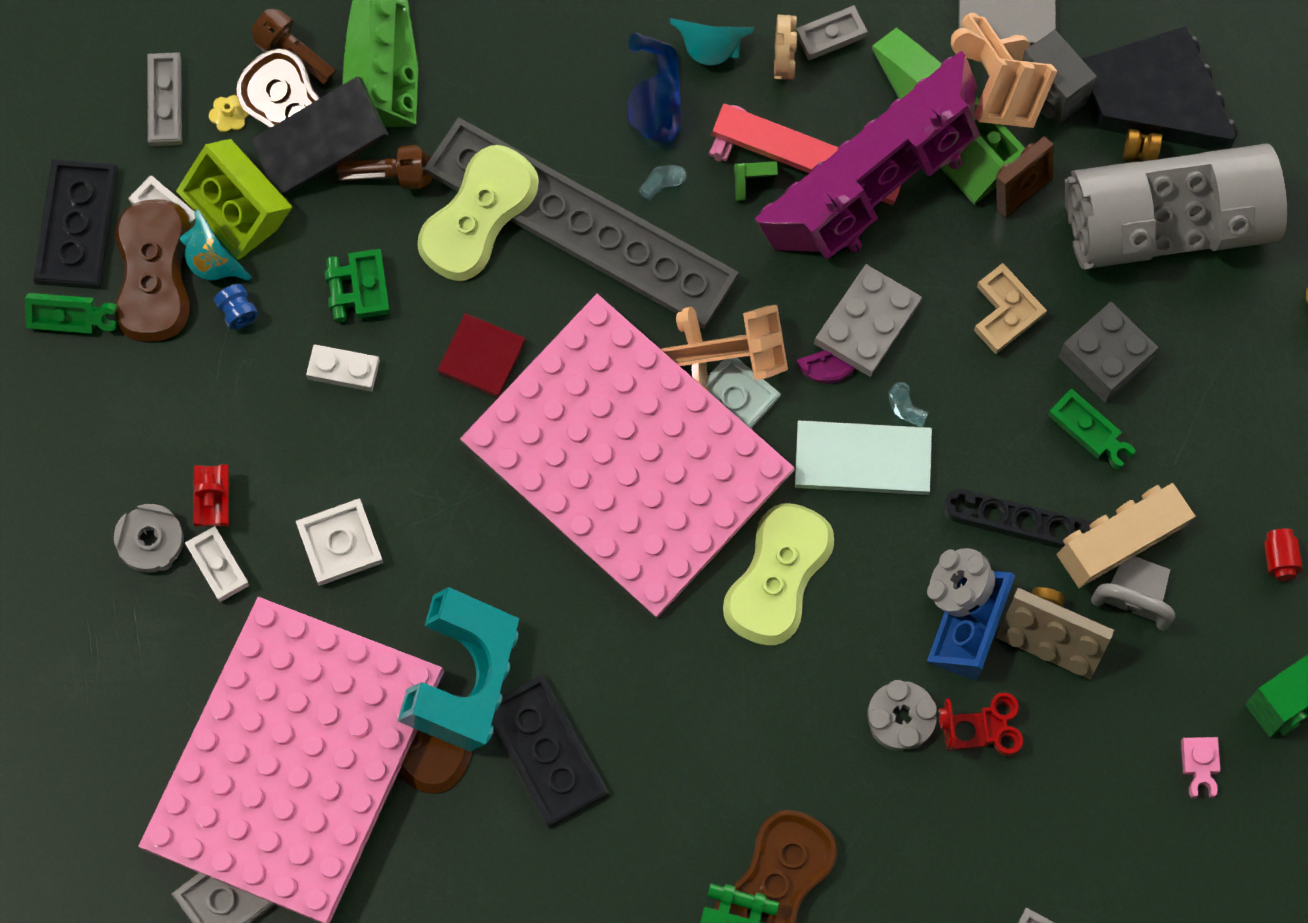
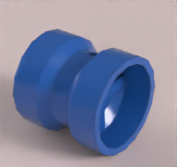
(236, 306)

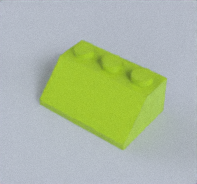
(233, 197)

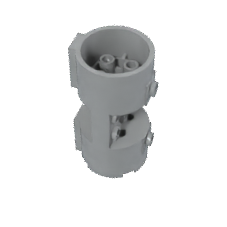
(1176, 205)

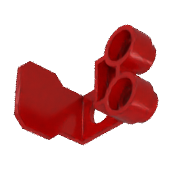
(988, 725)

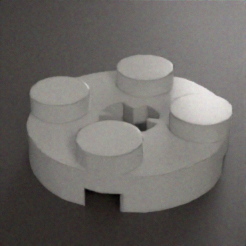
(158, 555)
(950, 569)
(882, 719)

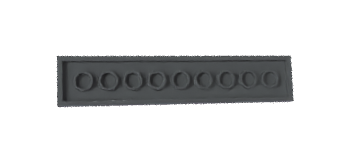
(599, 232)

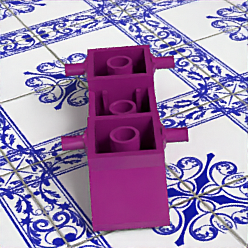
(839, 194)

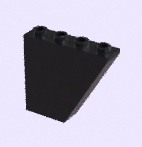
(1160, 90)

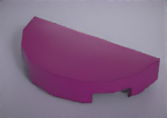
(824, 367)

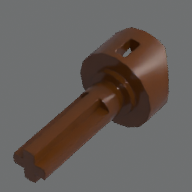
(281, 38)
(407, 167)

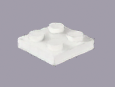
(339, 542)

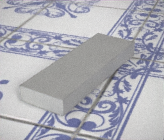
(164, 99)

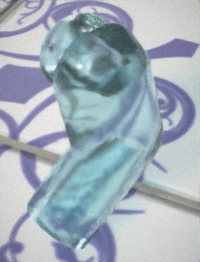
(662, 177)
(902, 405)

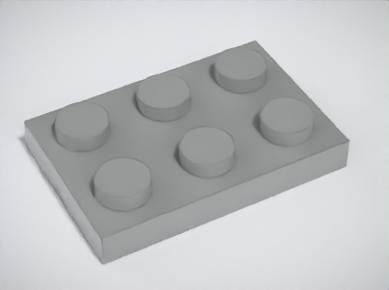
(867, 320)

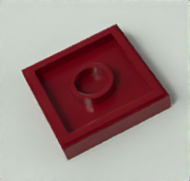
(481, 355)

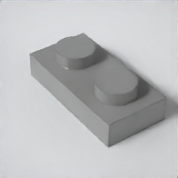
(831, 32)

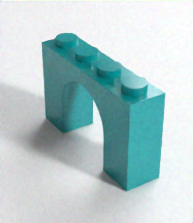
(489, 639)

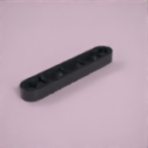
(1010, 511)

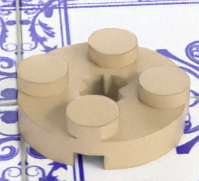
(785, 47)

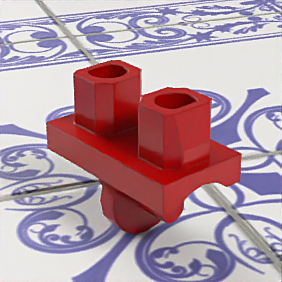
(211, 496)

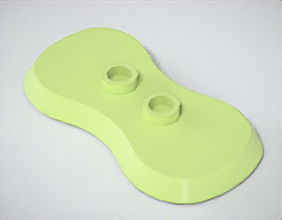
(462, 234)
(769, 596)

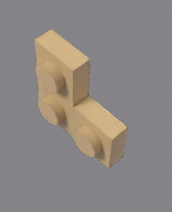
(1014, 310)

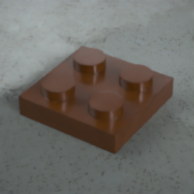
(1024, 177)

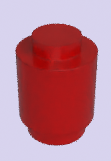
(1283, 554)

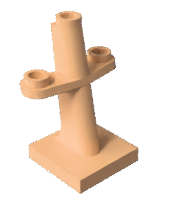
(1014, 86)
(762, 343)

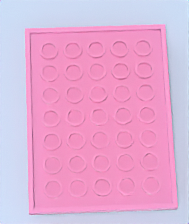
(627, 455)
(289, 761)

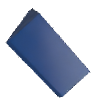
(965, 640)

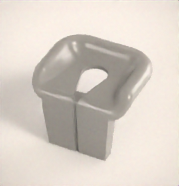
(1138, 588)

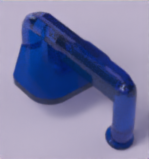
(657, 99)

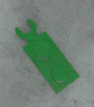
(67, 313)
(1090, 428)

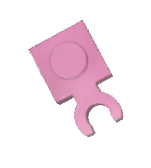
(1201, 760)

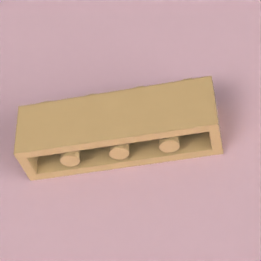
(1125, 534)

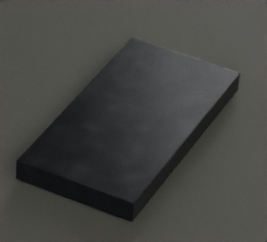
(319, 136)
(76, 224)
(546, 751)

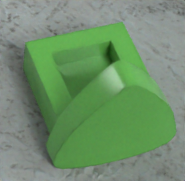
(751, 170)

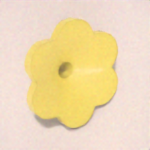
(228, 114)

